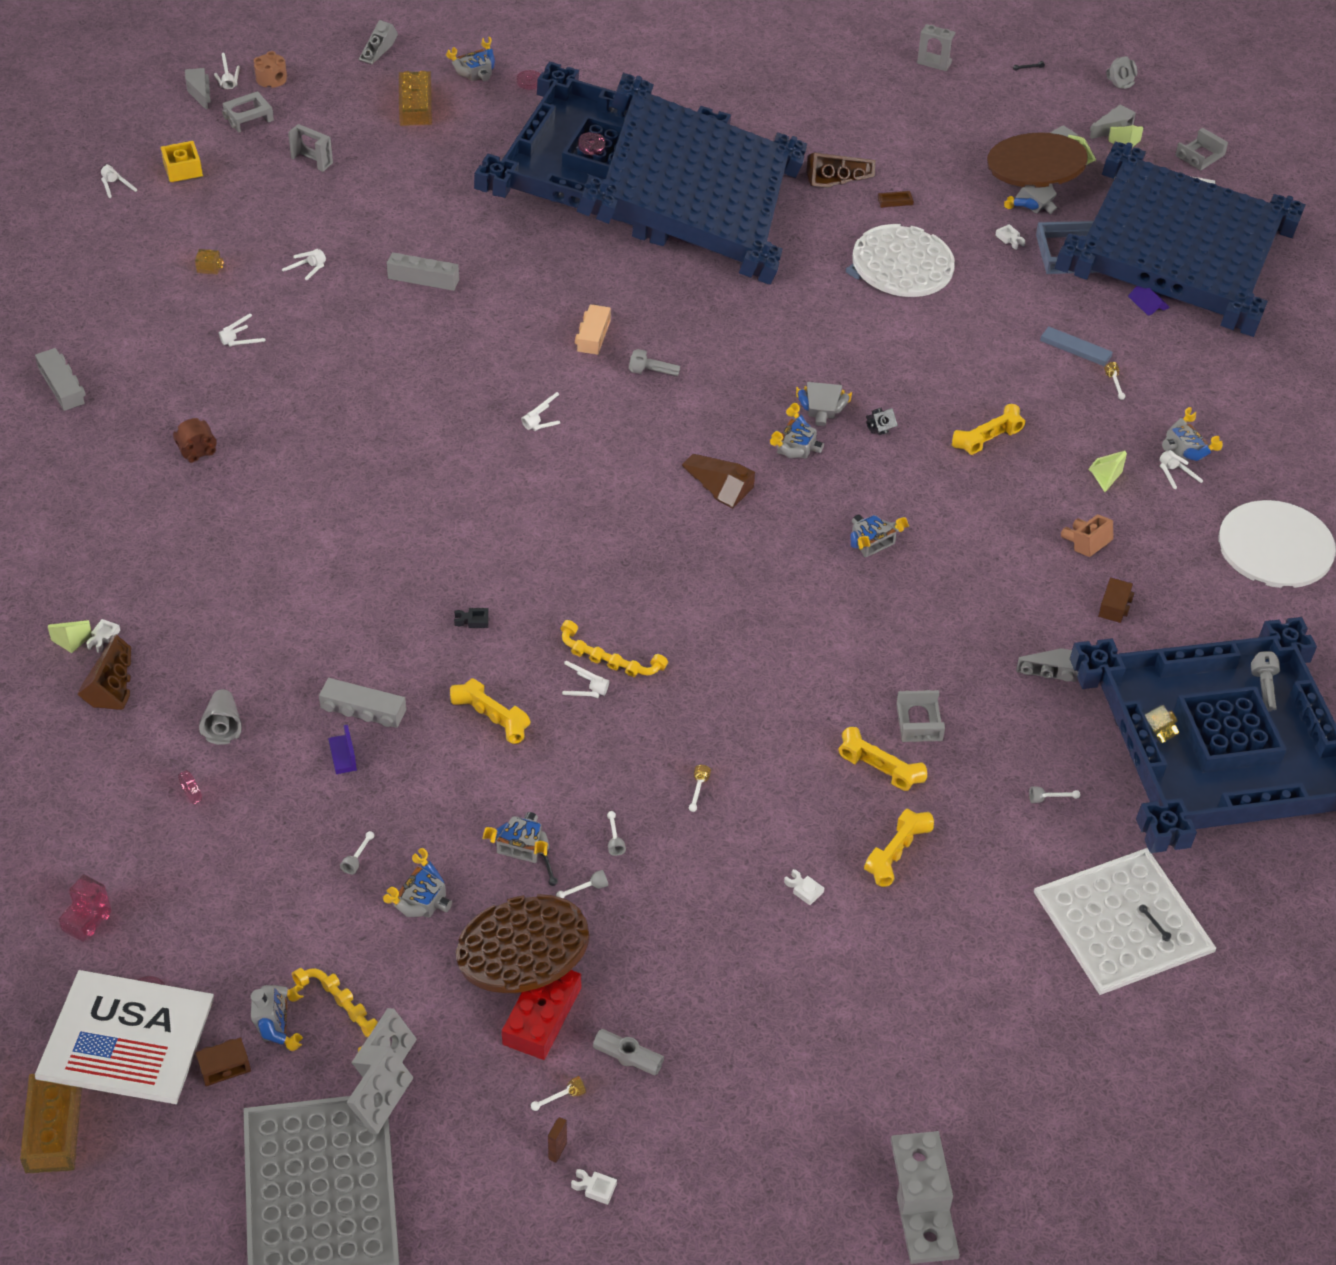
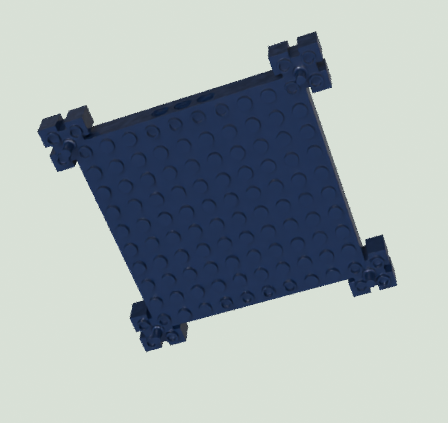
(547, 152)
(694, 178)
(1181, 237)
(1230, 752)

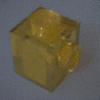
(208, 261)
(1162, 723)

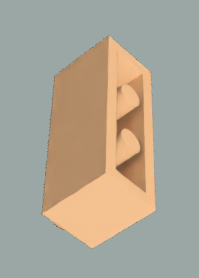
(593, 329)

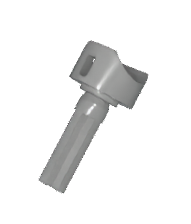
(639, 362)
(1266, 671)

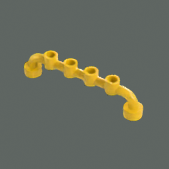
(579, 647)
(342, 998)

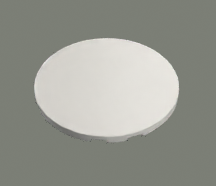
(903, 260)
(1277, 543)

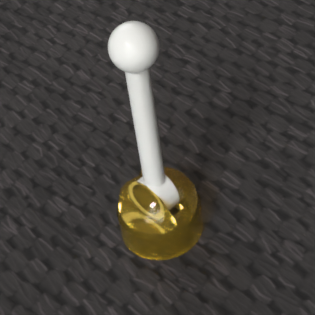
(1112, 370)
(701, 775)
(574, 1087)

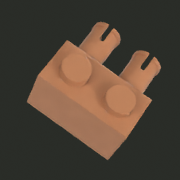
(1089, 535)

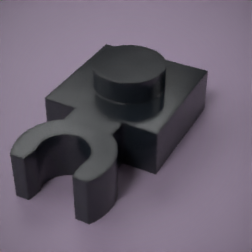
(474, 618)

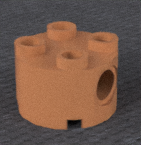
(270, 70)

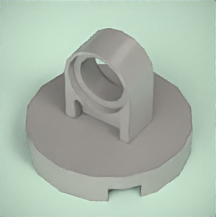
(1122, 72)

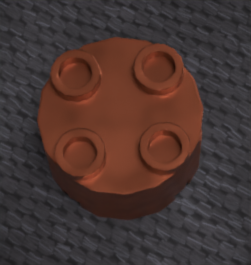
(195, 439)

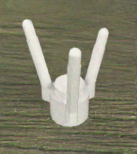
(227, 81)
(111, 175)
(314, 258)
(228, 335)
(532, 418)
(1171, 461)
(597, 685)

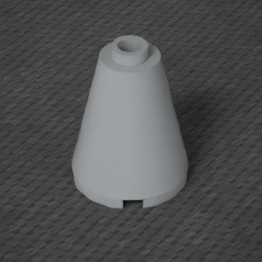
(221, 719)

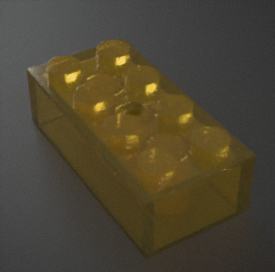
(415, 98)
(50, 1126)

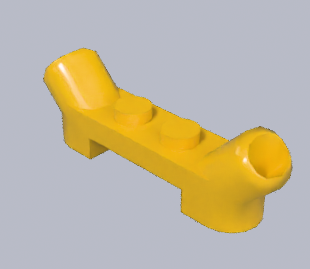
(973, 440)
(512, 720)
(902, 774)
(880, 861)

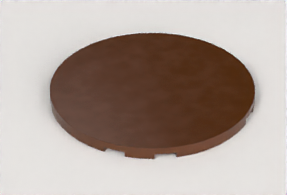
(1037, 159)
(522, 943)

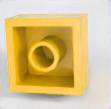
(181, 161)

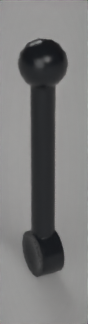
(1041, 64)
(552, 881)
(1166, 936)

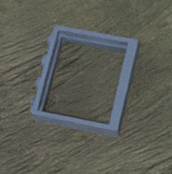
(1055, 230)

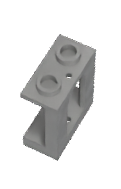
(933, 60)
(261, 108)
(1204, 139)
(322, 151)
(920, 731)

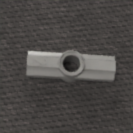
(616, 1047)

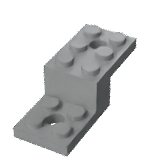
(382, 1071)
(924, 1197)

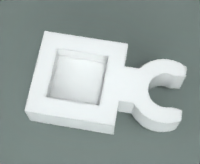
(1010, 235)
(102, 634)
(806, 888)
(597, 1187)

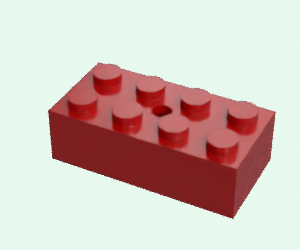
(540, 1016)

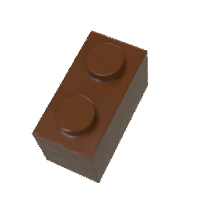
(1115, 600)
(223, 1061)

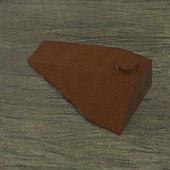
(829, 169)
(724, 479)
(108, 679)

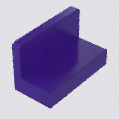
(1147, 300)
(343, 752)

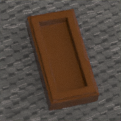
(895, 199)
(557, 1139)

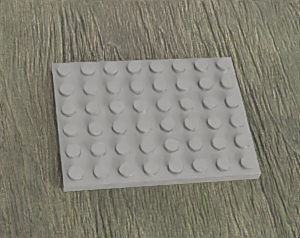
(318, 1186)

